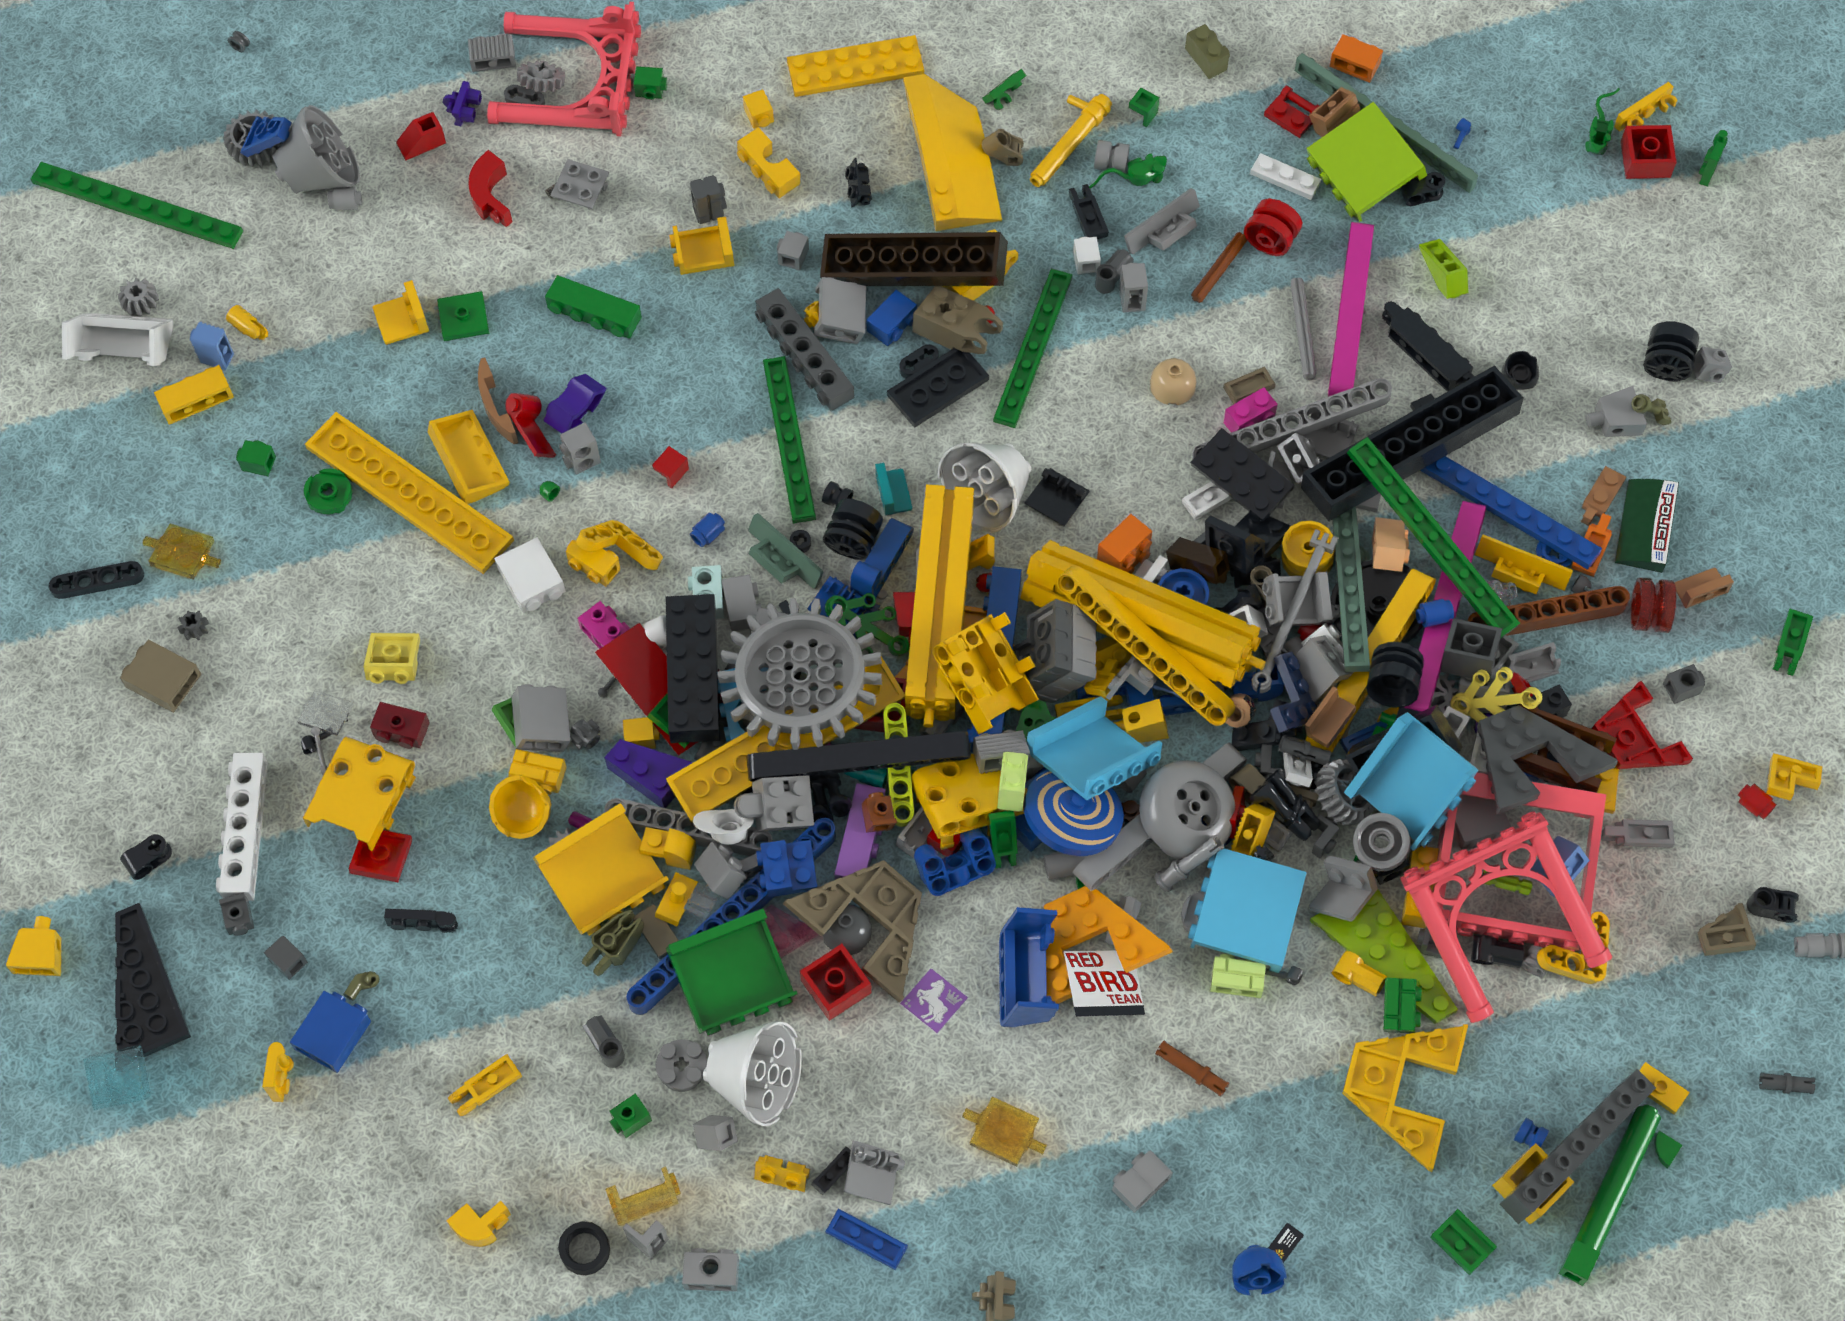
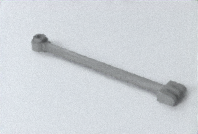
(1320, 547)

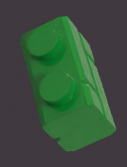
(1400, 1005)

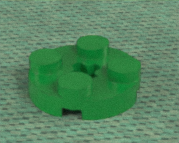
(321, 482)

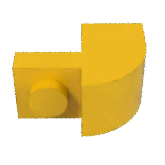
(672, 845)
(477, 1230)

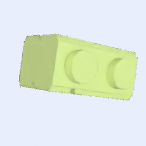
(1012, 781)
(1237, 976)

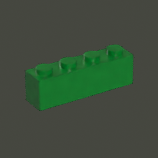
(593, 307)

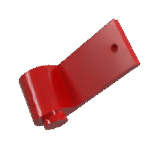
(523, 411)

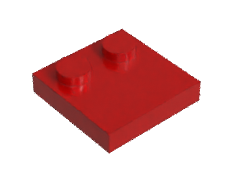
(385, 860)

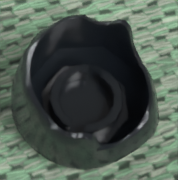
(1521, 370)

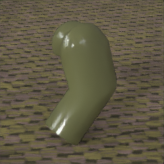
(360, 982)

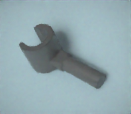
(1292, 977)

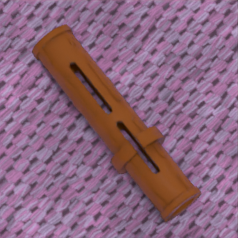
(1201, 1074)

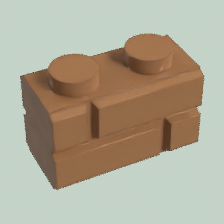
(1334, 111)

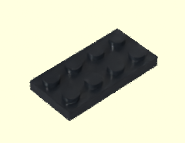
(937, 386)
(1242, 475)

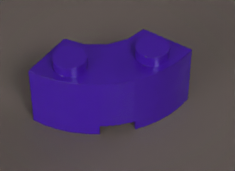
(579, 397)

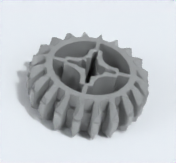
(242, 127)
(1331, 784)

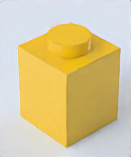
(758, 109)
(641, 732)

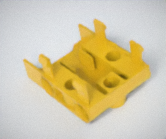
(985, 671)
(357, 796)
(957, 797)

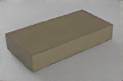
(1248, 384)
(656, 931)

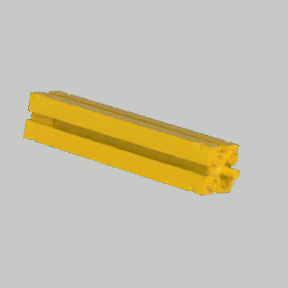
(938, 599)
(1203, 635)

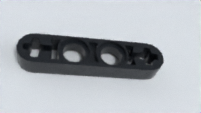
(96, 576)

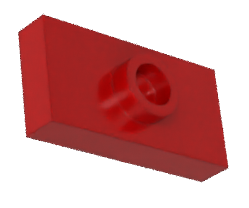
(1519, 684)
(1239, 798)

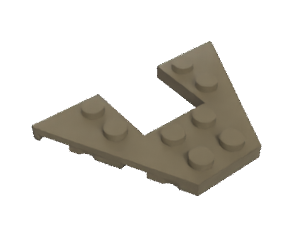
(885, 898)

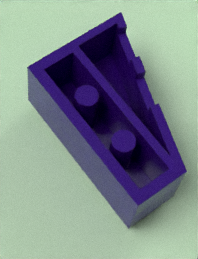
(645, 770)

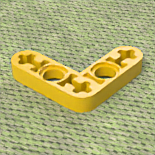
(617, 533)
(1561, 967)

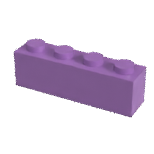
(857, 845)

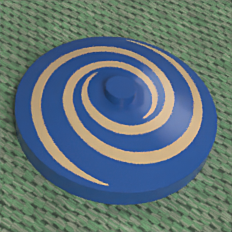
(1068, 820)

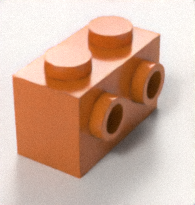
(1356, 58)

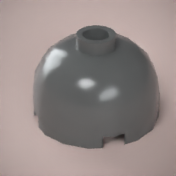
(850, 929)

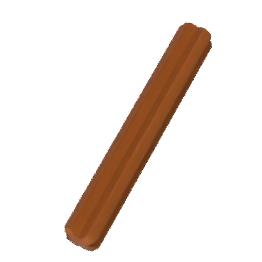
(1219, 267)

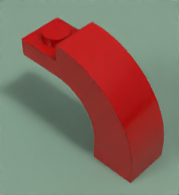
(483, 177)

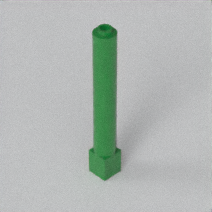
(1610, 1195)

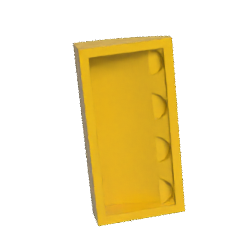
(467, 456)

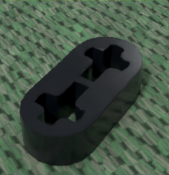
(917, 360)

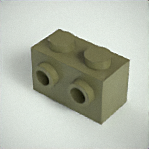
(1207, 51)

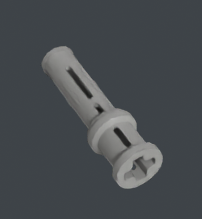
(1180, 869)

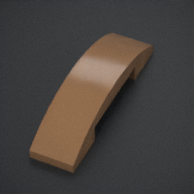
(501, 423)

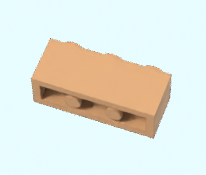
(1390, 544)

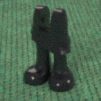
(838, 803)
(1297, 815)

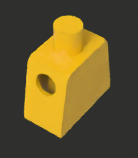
(1144, 722)
(36, 950)

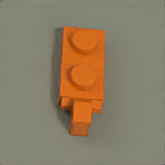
(1600, 536)

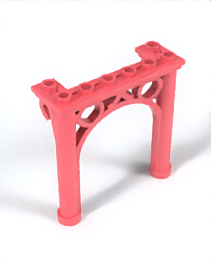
(591, 110)
(1444, 933)

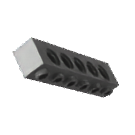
(777, 305)

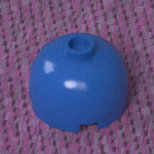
(1258, 1269)

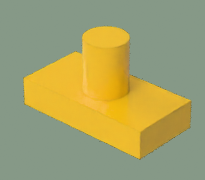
(982, 552)
(675, 898)

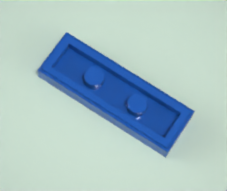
(866, 1239)

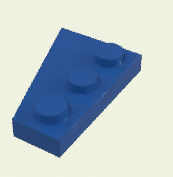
(265, 134)

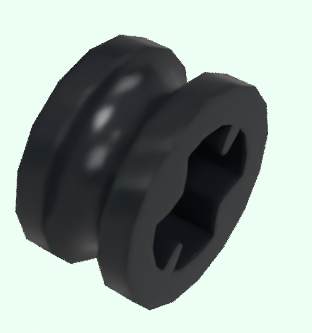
(796, 535)

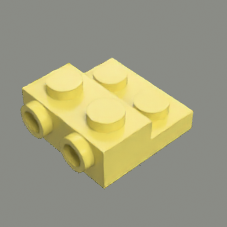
(392, 657)

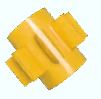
(812, 314)

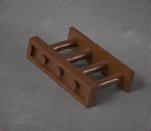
(1553, 772)

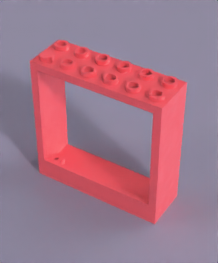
(1551, 797)

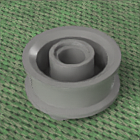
(1381, 825)

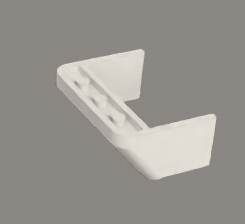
(116, 336)

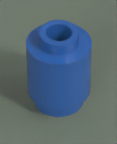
(707, 529)
(1434, 612)

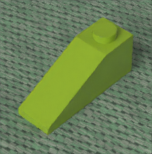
(1445, 268)

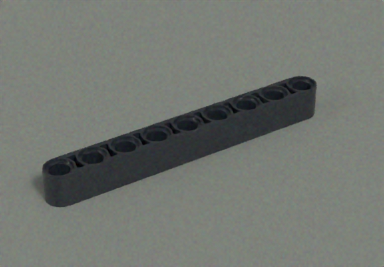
(859, 756)

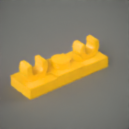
(1646, 107)

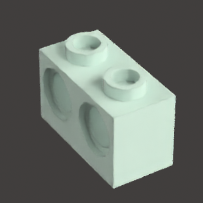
(714, 575)

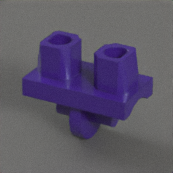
(458, 103)

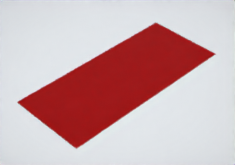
(641, 671)

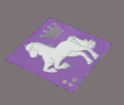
(934, 1000)

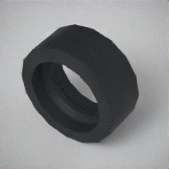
(574, 1230)

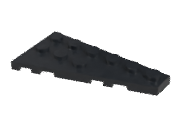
(143, 992)

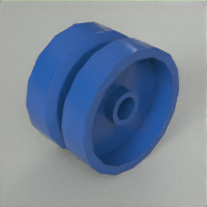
(1187, 584)

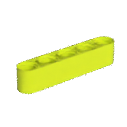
(898, 776)

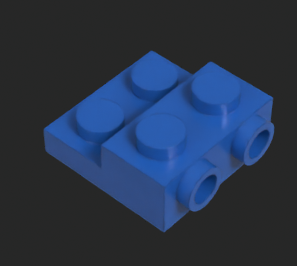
(786, 867)

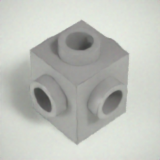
(1711, 364)

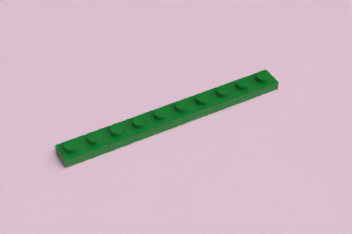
(137, 205)
(1432, 536)

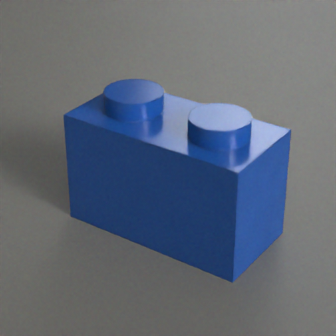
(891, 318)

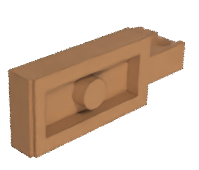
(1602, 494)

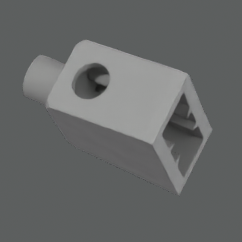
(1617, 416)

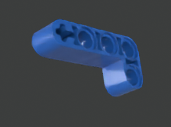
(873, 573)

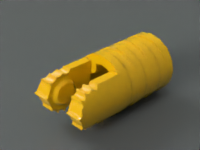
(246, 323)

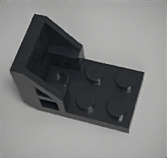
(1246, 543)

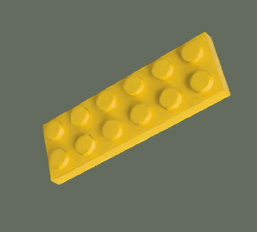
(855, 65)

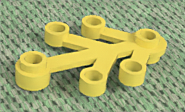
(1490, 700)

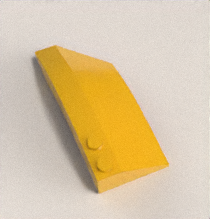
(951, 155)

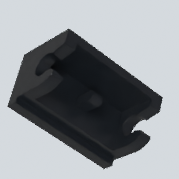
(1248, 595)

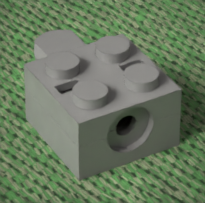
(776, 802)

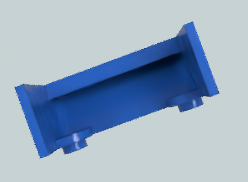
(1023, 968)

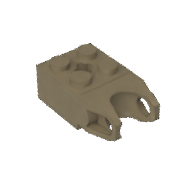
(954, 321)

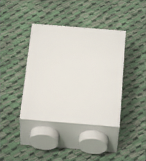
(530, 575)

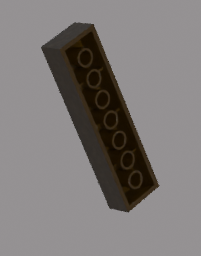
(916, 258)

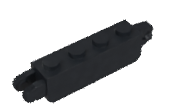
(1426, 347)

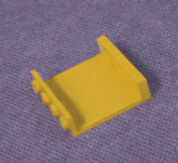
(600, 870)

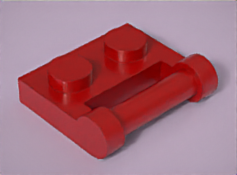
(1288, 116)

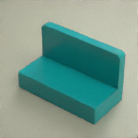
(893, 490)

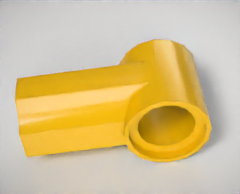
(1352, 970)

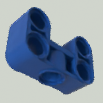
(957, 868)

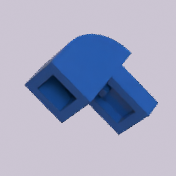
(1245, 686)

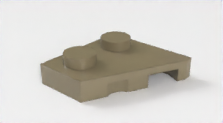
(1727, 933)

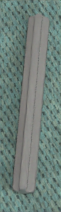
(1303, 328)

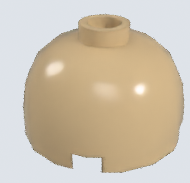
(1173, 381)

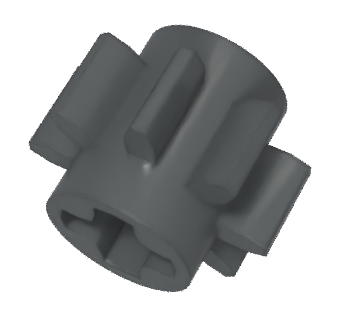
(193, 625)
(585, 734)

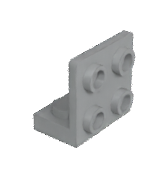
(1346, 891)

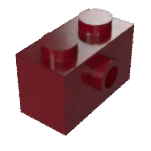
(399, 725)

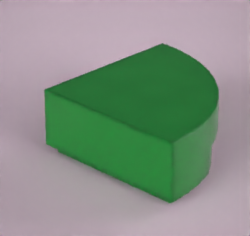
(1666, 1148)

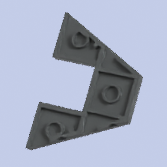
(1521, 732)

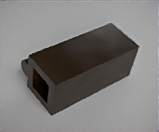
(1203, 559)

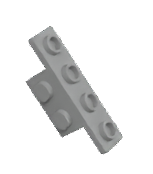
(1165, 225)
(1135, 674)

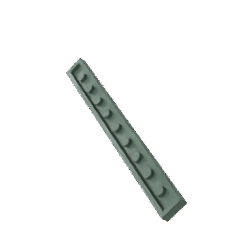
(1424, 149)
(1351, 593)

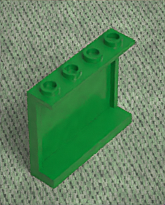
(730, 972)

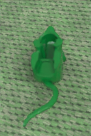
(1600, 129)
(1140, 171)

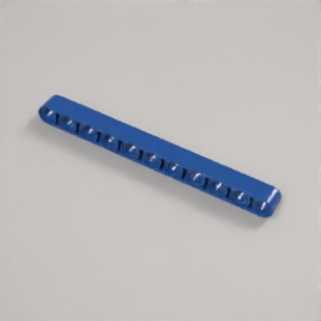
(735, 904)

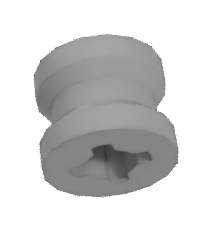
(1530, 963)

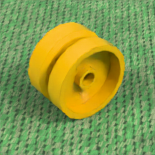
(1297, 552)

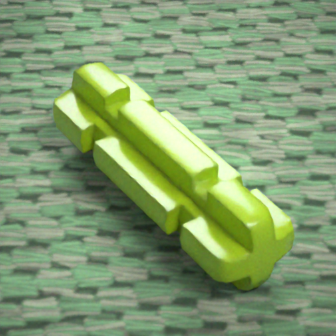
(1512, 884)

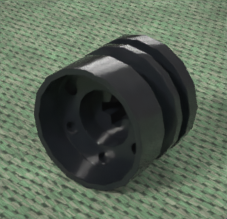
(1671, 351)
(853, 529)
(1395, 674)

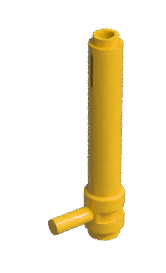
(1090, 117)

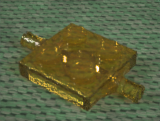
(181, 551)
(1004, 1131)

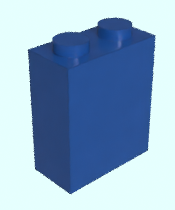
(331, 1030)

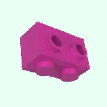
(1250, 410)
(601, 624)

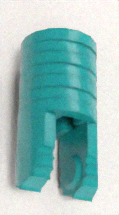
(875, 777)

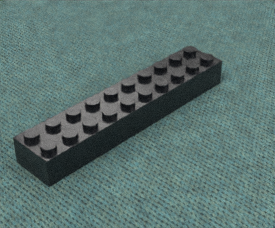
(1416, 440)

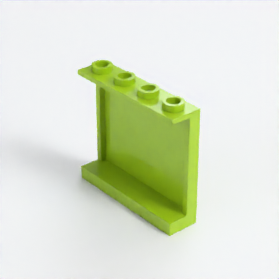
(1364, 160)

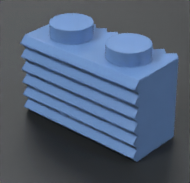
(211, 345)

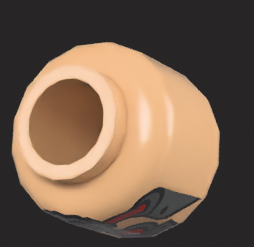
(1244, 710)

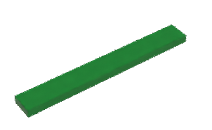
(1032, 348)
(789, 440)

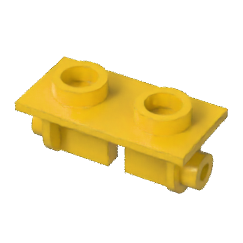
(770, 1171)

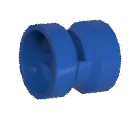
(1531, 1134)

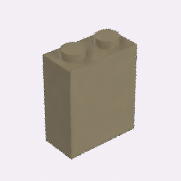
(160, 675)

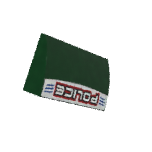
(1647, 523)

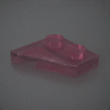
(787, 931)

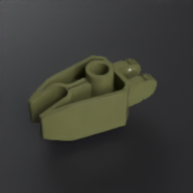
(614, 942)

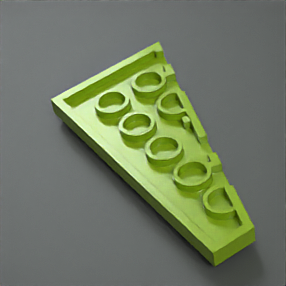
(1387, 947)

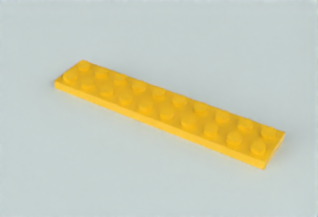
(409, 492)
(724, 771)

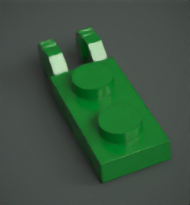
(1793, 639)
(1003, 836)

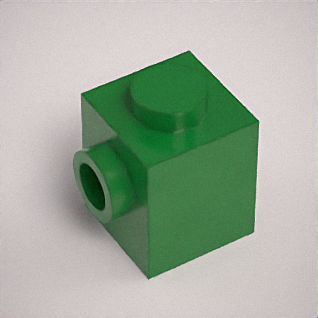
(649, 82)
(256, 457)
(629, 1116)

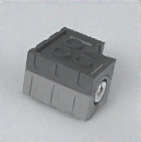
(1061, 648)

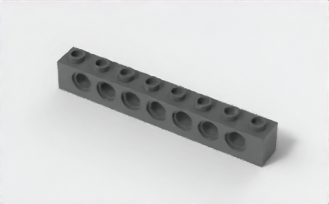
(1577, 1146)

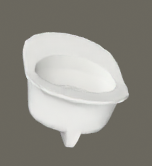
(723, 825)

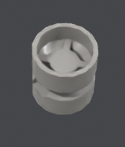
(1111, 156)

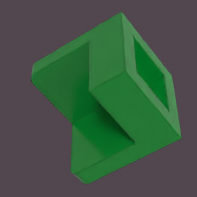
(1145, 104)

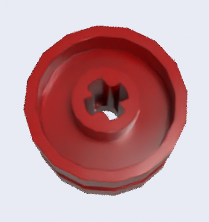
(1273, 227)

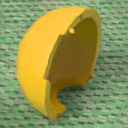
(519, 807)

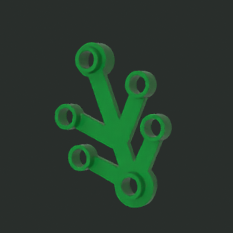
(867, 619)

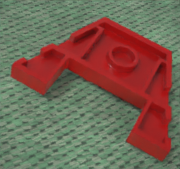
(1634, 743)

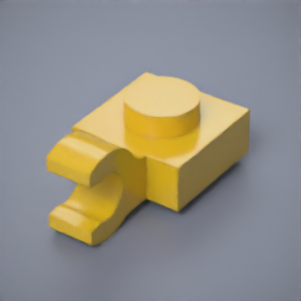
(1103, 678)

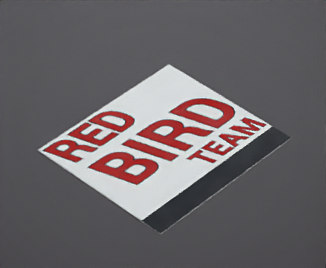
(1102, 985)

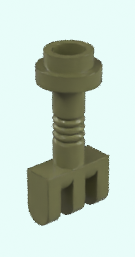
(1642, 403)

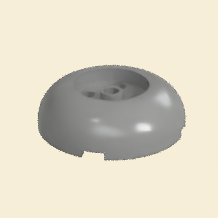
(1161, 807)

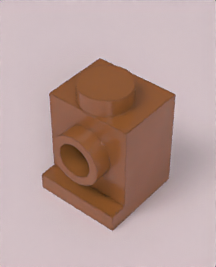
(873, 818)

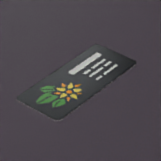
(1286, 1241)

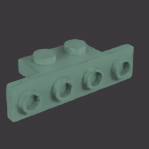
(780, 555)

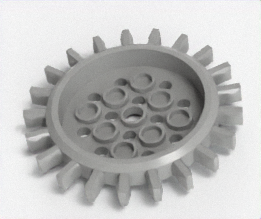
(767, 649)

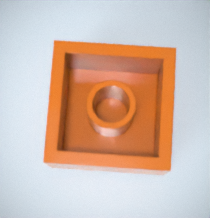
(1126, 545)

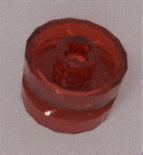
(1653, 605)

